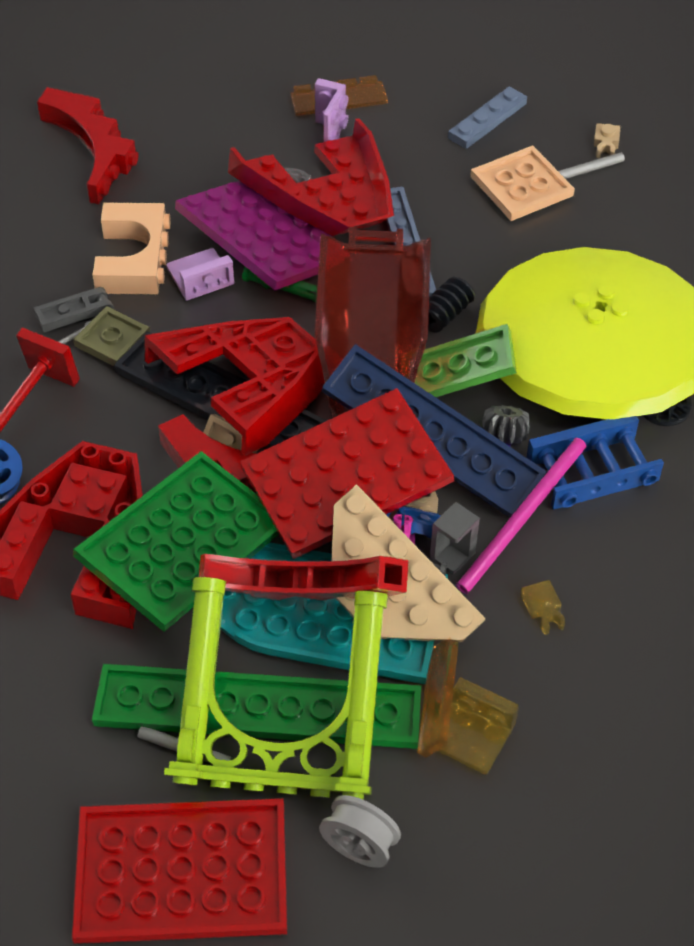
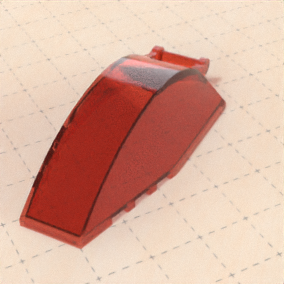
(372, 300)

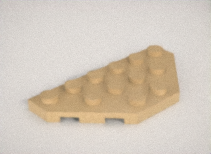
(432, 603)

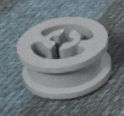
(360, 831)

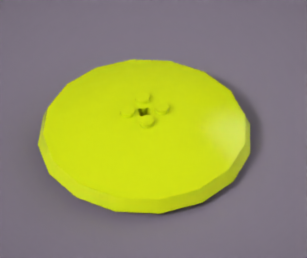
(596, 332)

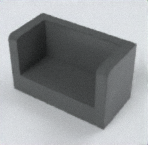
(454, 537)

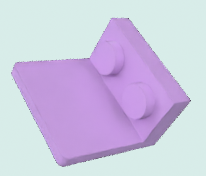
(330, 107)
(201, 273)

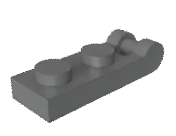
(72, 309)

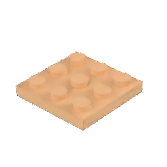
(522, 183)

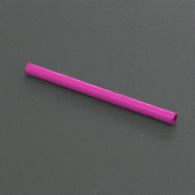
(520, 516)

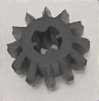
(506, 423)

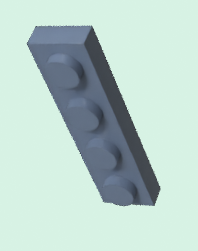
(487, 117)

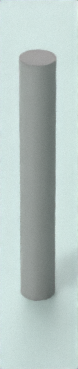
(592, 165)
(171, 742)

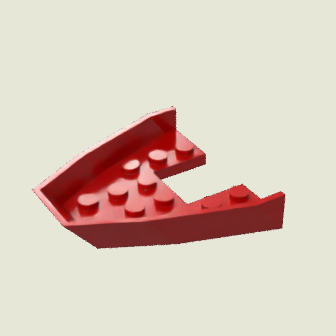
(351, 196)
(270, 351)

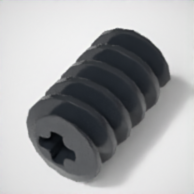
(448, 302)

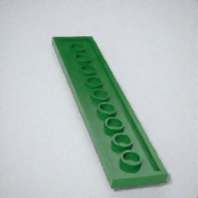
(254, 704)

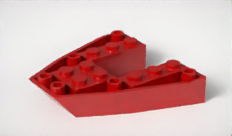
(76, 497)

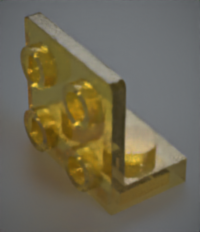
(478, 725)

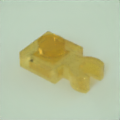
(544, 603)

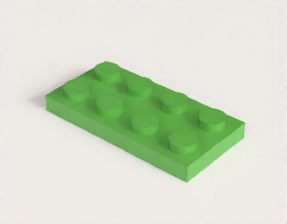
(467, 362)

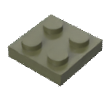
(110, 335)

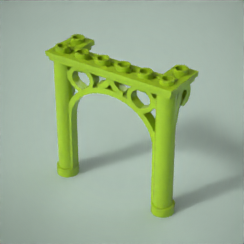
(200, 695)

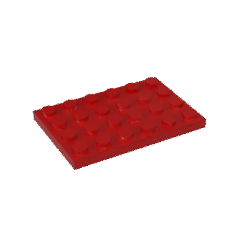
(369, 446)
(180, 871)

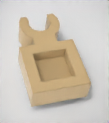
(606, 138)

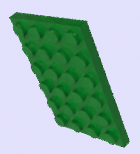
(157, 541)

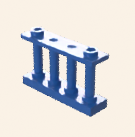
(597, 437)

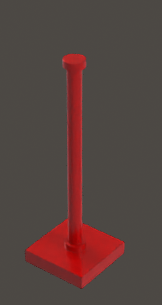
(43, 357)

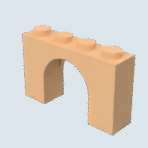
(144, 270)

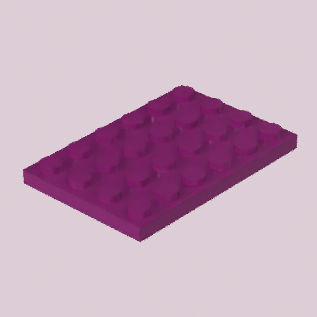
(256, 232)

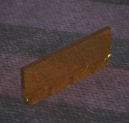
(367, 93)

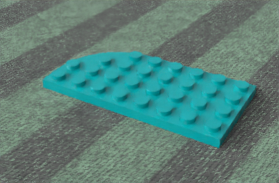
(313, 628)

